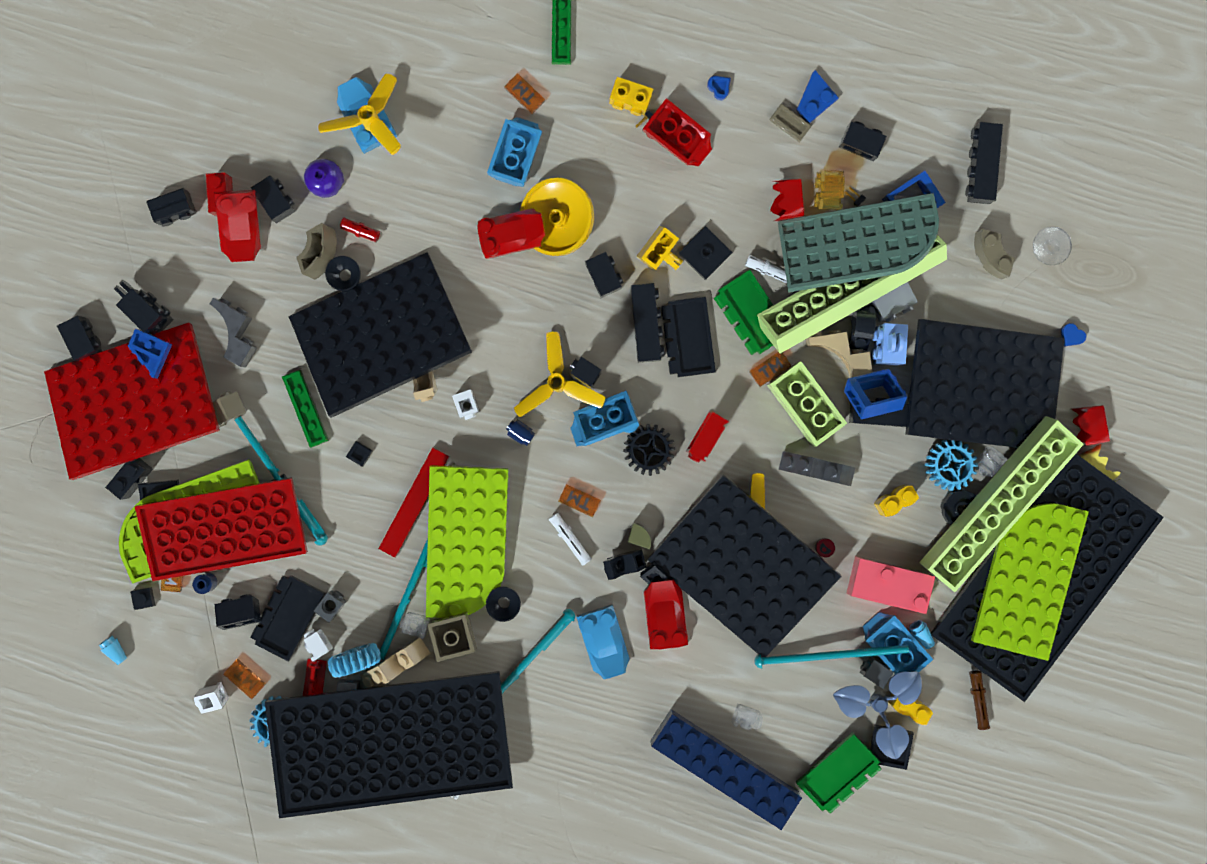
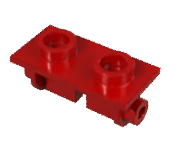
(314, 677)

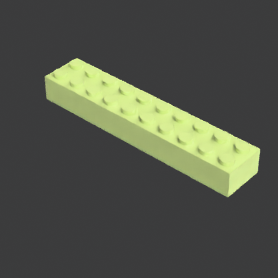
(820, 307)
(1001, 503)

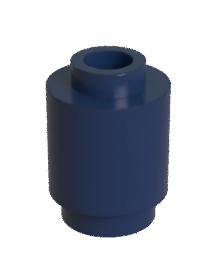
(520, 432)
(204, 583)

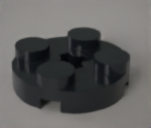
(952, 501)

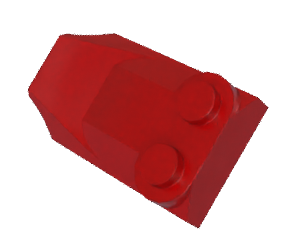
(679, 134)
(238, 224)
(511, 233)
(665, 615)

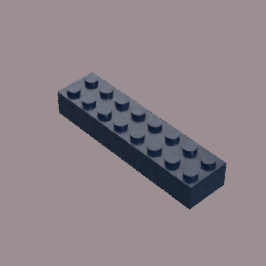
(726, 769)

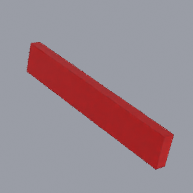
(411, 505)

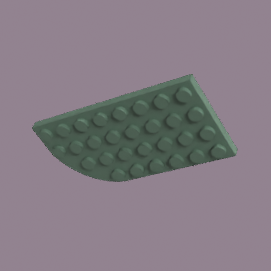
(858, 242)

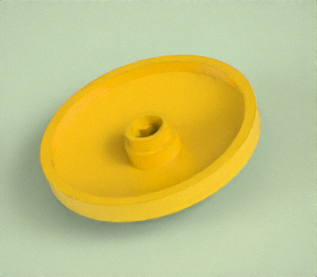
(565, 215)

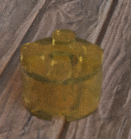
(830, 190)

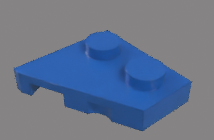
(816, 98)
(149, 351)

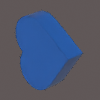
(719, 86)
(1072, 335)

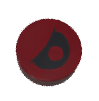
(825, 547)

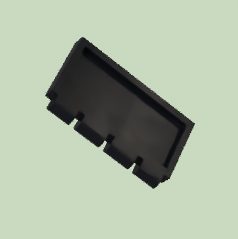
(691, 337)
(288, 618)

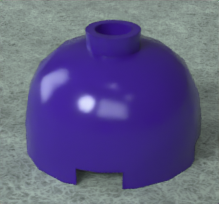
(323, 178)

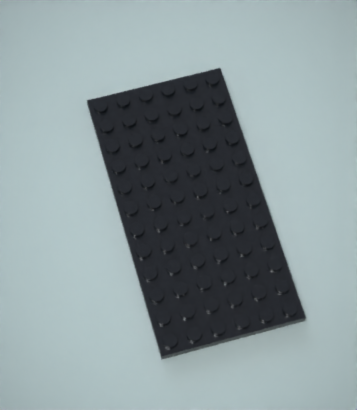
(1111, 538)
(389, 744)

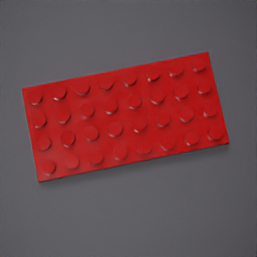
(221, 529)

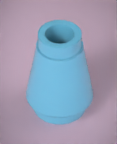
(922, 634)
(113, 650)

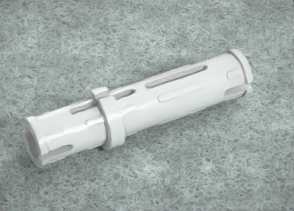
(766, 267)
(582, 556)

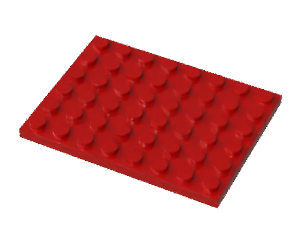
(117, 412)

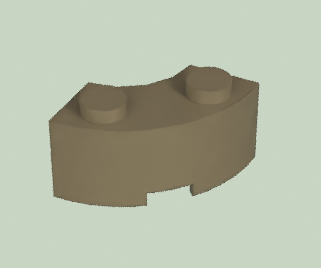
(318, 251)
(992, 255)
(228, 407)

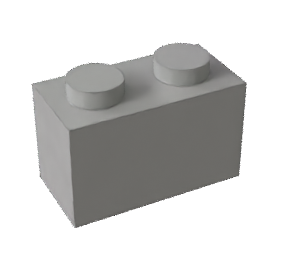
(894, 302)

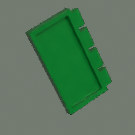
(745, 301)
(838, 772)

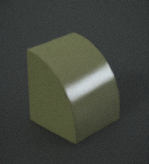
(639, 536)

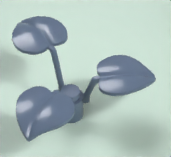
(855, 698)

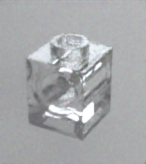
(989, 462)

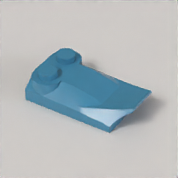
(351, 98)
(515, 151)
(595, 423)
(888, 631)
(604, 641)

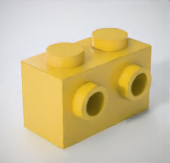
(630, 96)

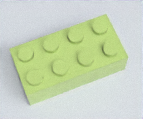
(807, 404)

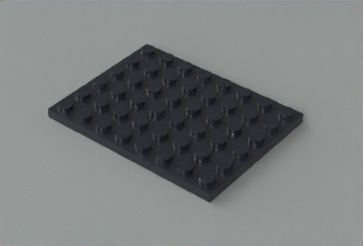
(379, 335)
(982, 383)
(744, 566)

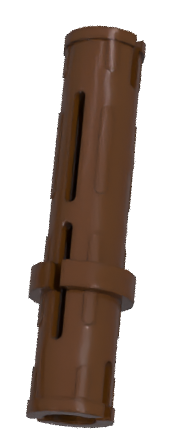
(978, 692)

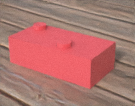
(890, 585)

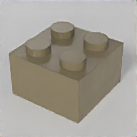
(452, 636)

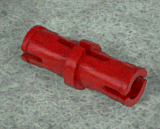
(360, 230)

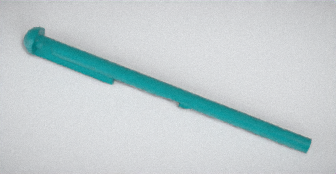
(305, 513)
(422, 562)
(542, 645)
(759, 661)

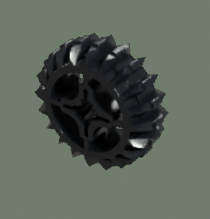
(644, 465)

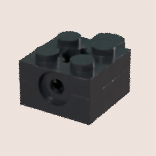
(142, 309)

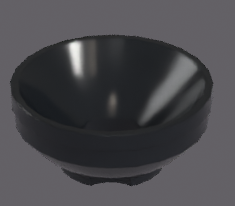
(334, 269)
(499, 613)

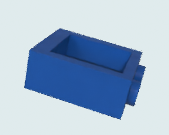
(924, 183)
(855, 392)

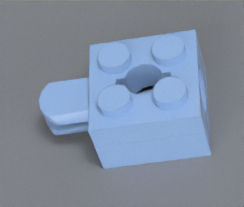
(890, 344)

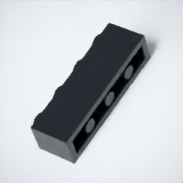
(984, 163)
(646, 322)
(585, 372)
(895, 418)

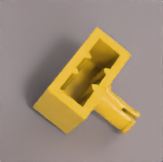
(659, 249)

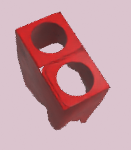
(790, 200)
(1093, 425)

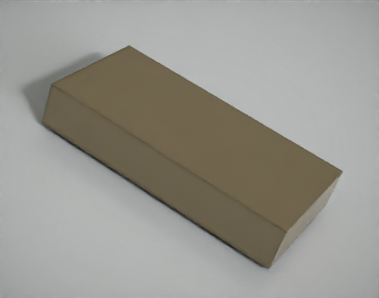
(790, 122)

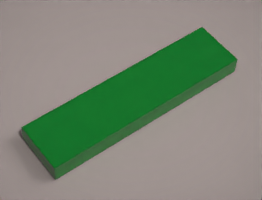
(561, 32)
(305, 408)

